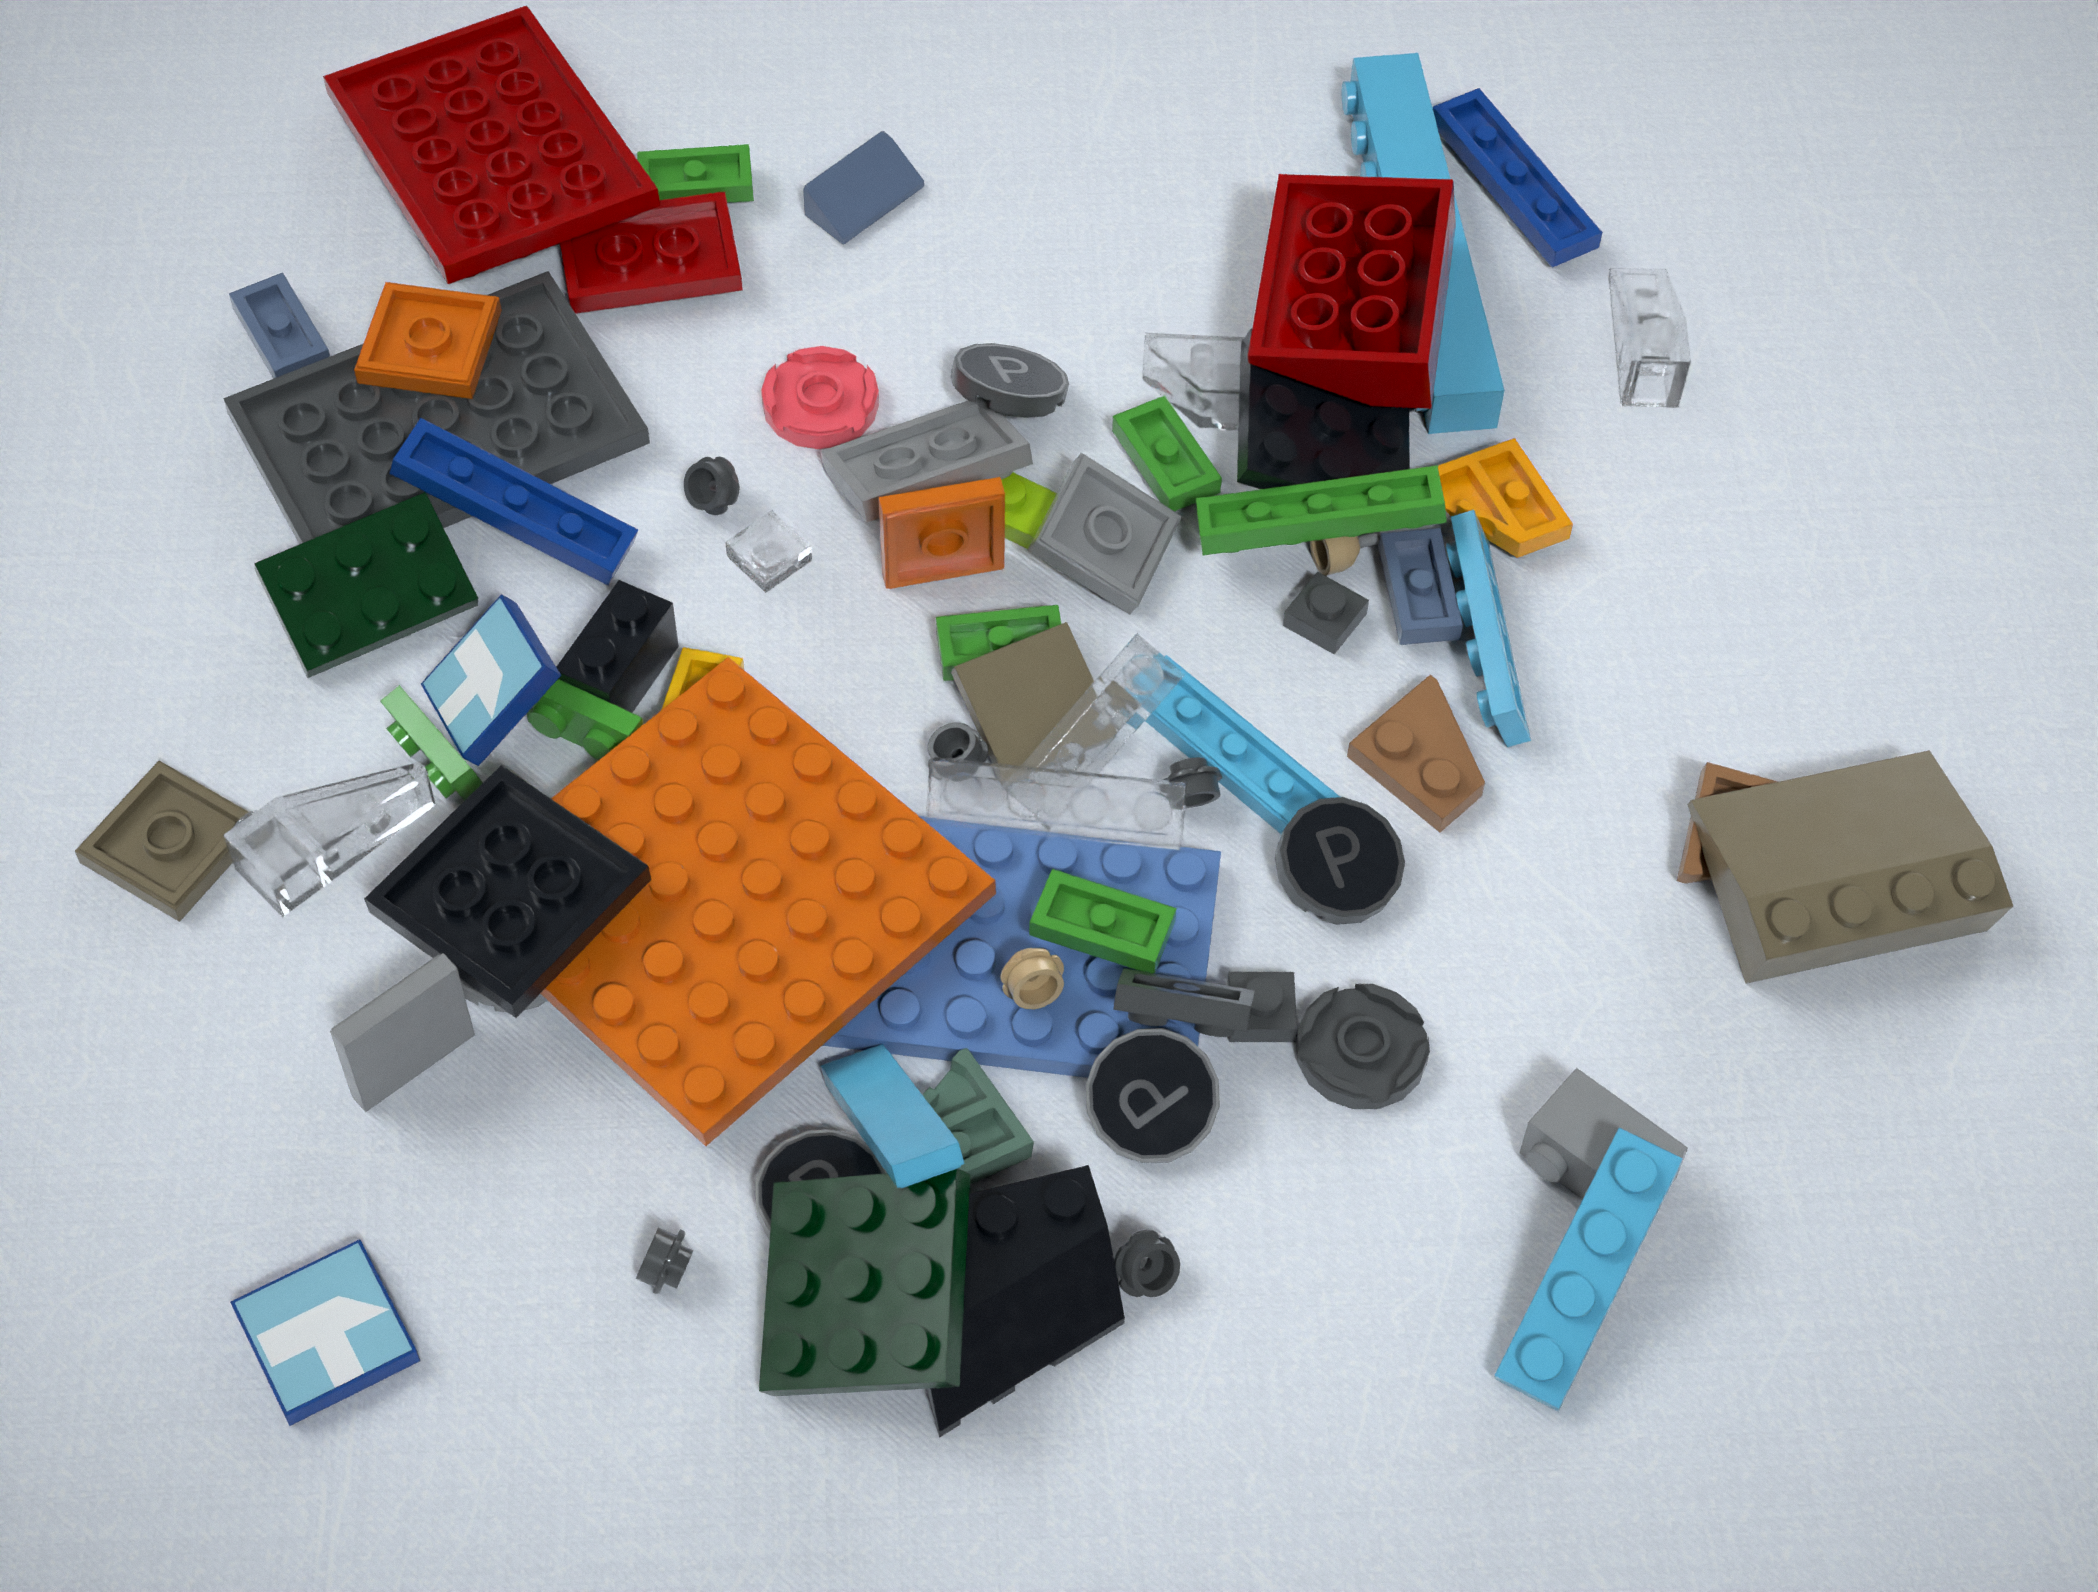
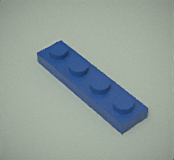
(1516, 178)
(513, 501)

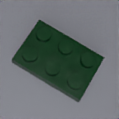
(366, 584)

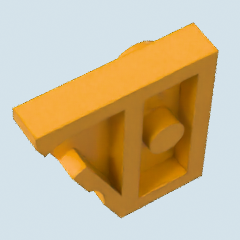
(1507, 498)

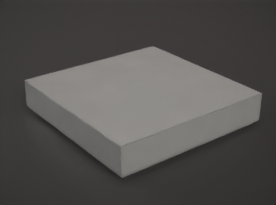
(1105, 533)
(403, 1032)

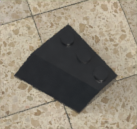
(1033, 1289)

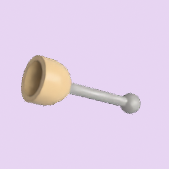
(1340, 553)

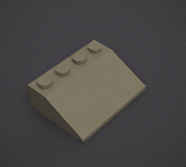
(1847, 865)

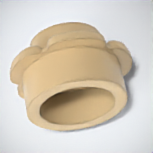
(1033, 978)

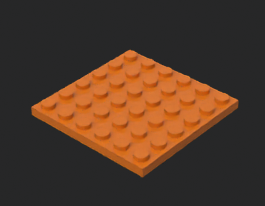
(771, 904)

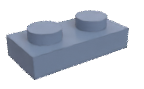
(278, 325)
(1420, 586)

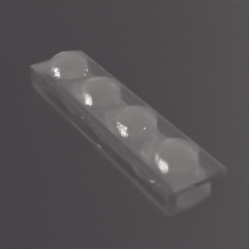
(1056, 803)

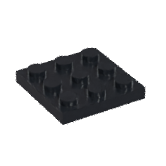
(1310, 434)
(508, 890)

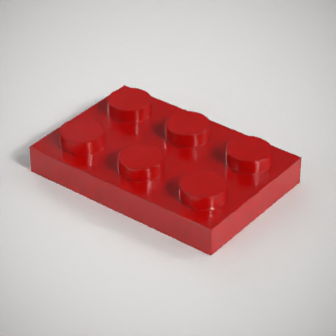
(655, 257)

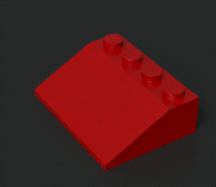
(1356, 285)

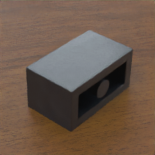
(622, 647)

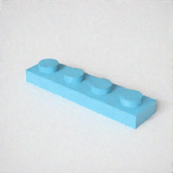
(1491, 650)
(1588, 1269)

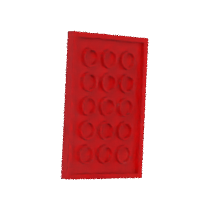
(490, 144)

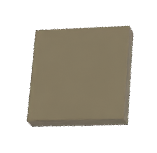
(1023, 691)
(164, 841)

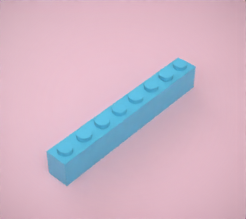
(1401, 139)

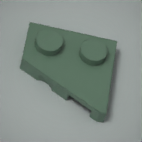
(979, 1119)

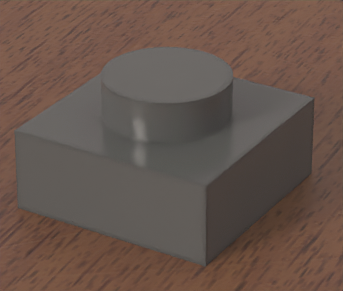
(1325, 612)
(1273, 1006)

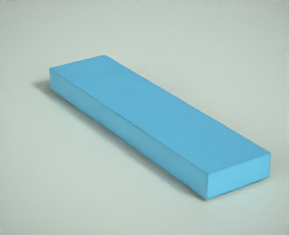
(1247, 759)
(892, 1116)

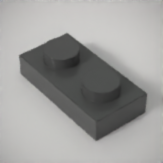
(1158, 997)

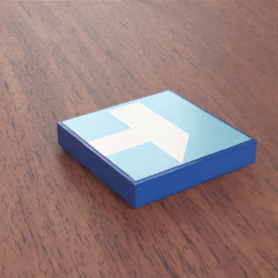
(490, 680)
(325, 1332)

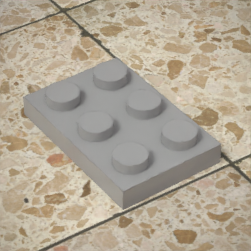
(926, 453)

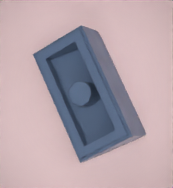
(861, 188)

